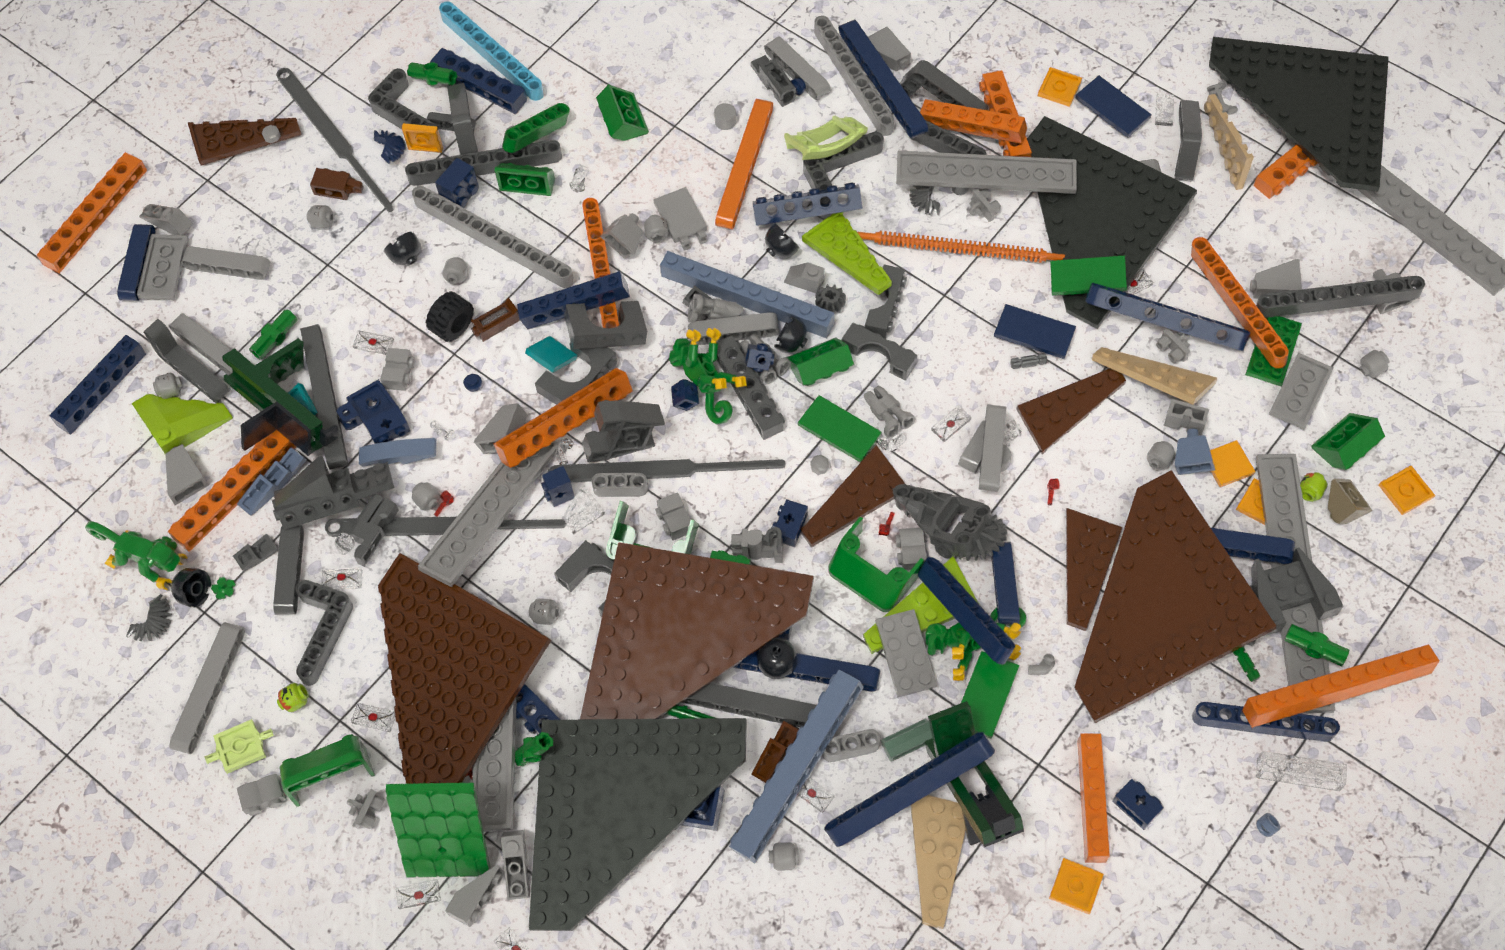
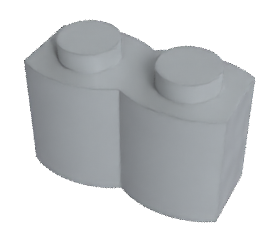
(911, 547)
(261, 794)

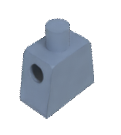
(1193, 454)

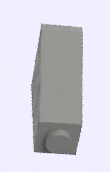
(891, 49)
(1277, 279)
(503, 423)
(182, 475)

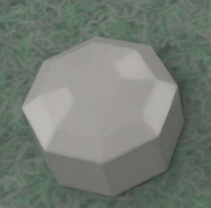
(271, 134)
(819, 464)

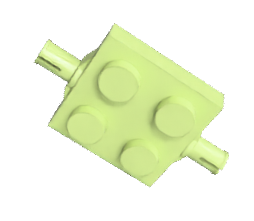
(239, 746)

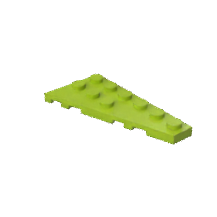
(846, 249)
(926, 607)

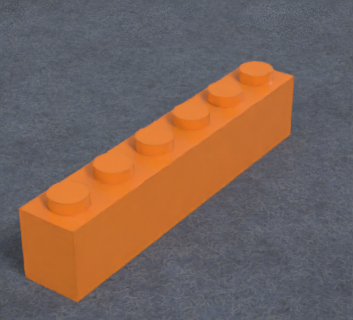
(1093, 798)

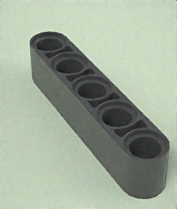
(288, 570)

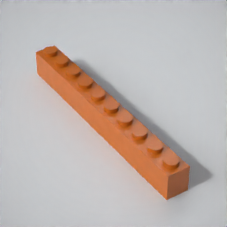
(1340, 685)

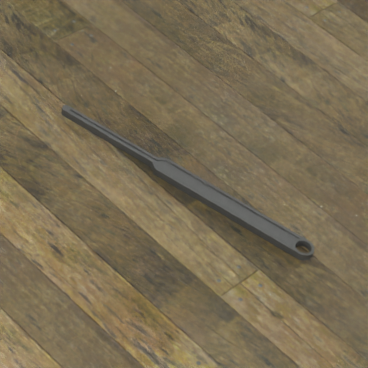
(327, 130)
(663, 468)
(435, 525)

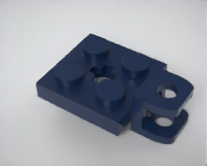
(358, 405)

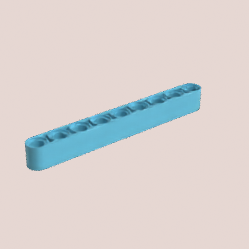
(491, 50)

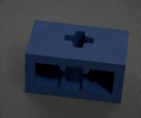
(387, 425)
(557, 486)
(797, 515)
(1141, 814)

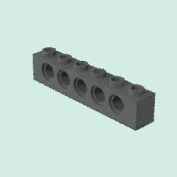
(766, 426)

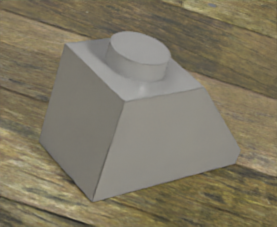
(806, 276)

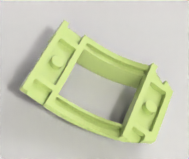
(808, 141)

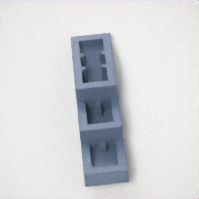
(395, 451)
(274, 479)

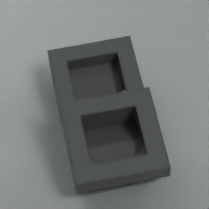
(253, 555)

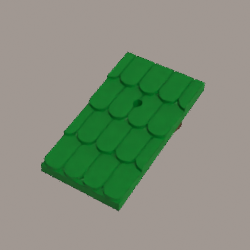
(438, 829)

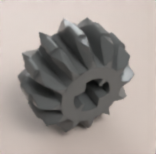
(830, 298)

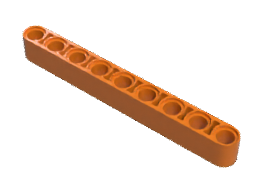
(744, 164)
(592, 215)
(1222, 280)

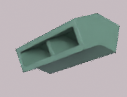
(907, 740)

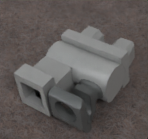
(758, 546)

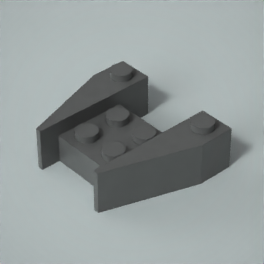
(623, 429)
(1294, 586)

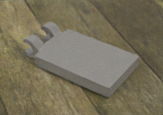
(681, 217)

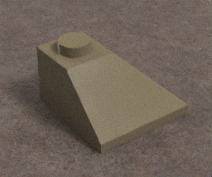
(1346, 502)

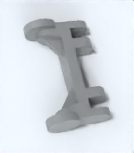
(1217, 89)

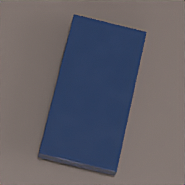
(1113, 106)
(1034, 331)

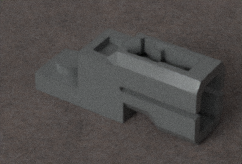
(775, 79)
(369, 526)

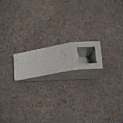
(166, 218)
(515, 864)
(469, 900)

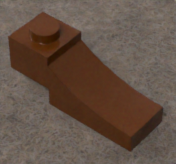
(775, 751)

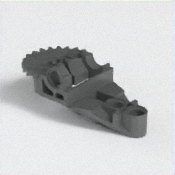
(934, 512)

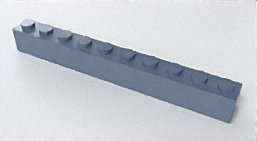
(745, 293)
(796, 766)

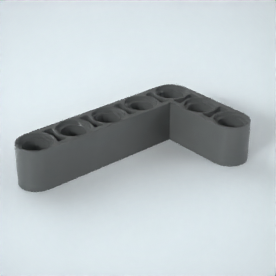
(939, 85)
(384, 101)
(461, 118)
(1190, 139)
(947, 142)
(863, 148)
(183, 362)
(324, 628)

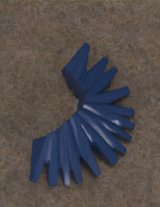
(392, 144)

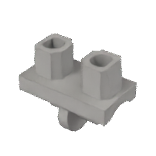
(981, 206)
(1177, 343)
(363, 819)

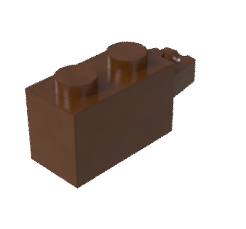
(334, 184)

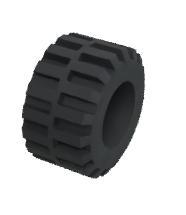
(449, 316)

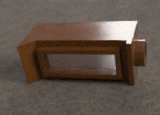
(495, 320)

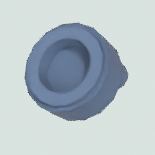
(1270, 823)

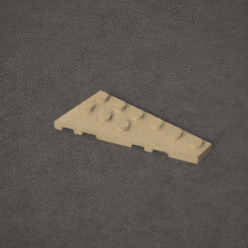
(1230, 142)
(1170, 379)
(938, 845)

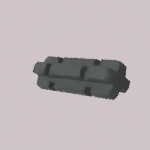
(1027, 361)

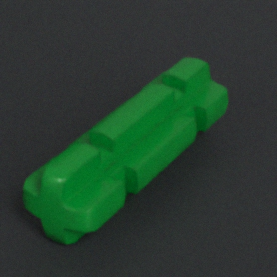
(1247, 664)

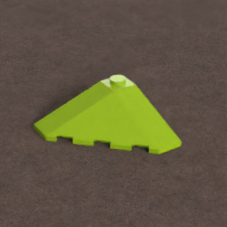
(179, 420)

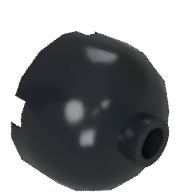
(780, 243)
(404, 249)
(792, 336)
(190, 587)
(777, 658)

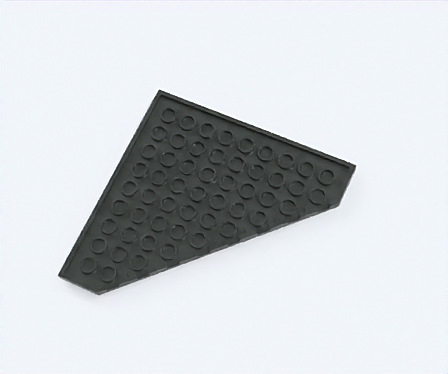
(1318, 97)
(1115, 211)
(613, 798)

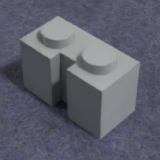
(397, 369)
(1186, 415)
(674, 516)

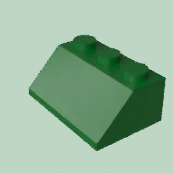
(621, 113)
(525, 179)
(821, 361)
(1349, 440)

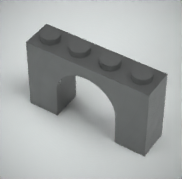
(587, 335)
(556, 390)
(581, 563)

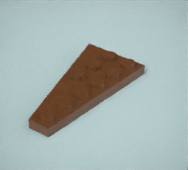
(235, 137)
(1063, 409)
(859, 495)
(1088, 556)

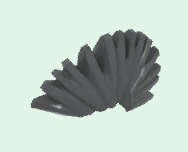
(921, 198)
(154, 622)

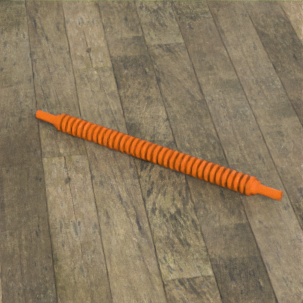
(878, 237)

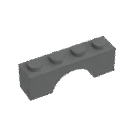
(880, 318)
(862, 340)

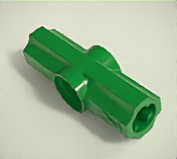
(432, 73)
(273, 334)
(1316, 645)
(533, 749)

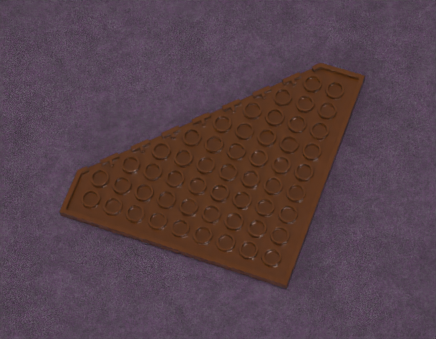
(1166, 604)
(680, 625)
(451, 670)

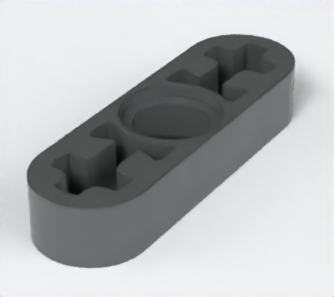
(443, 121)

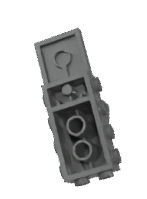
(317, 487)

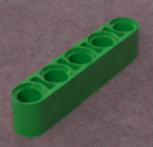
(535, 127)

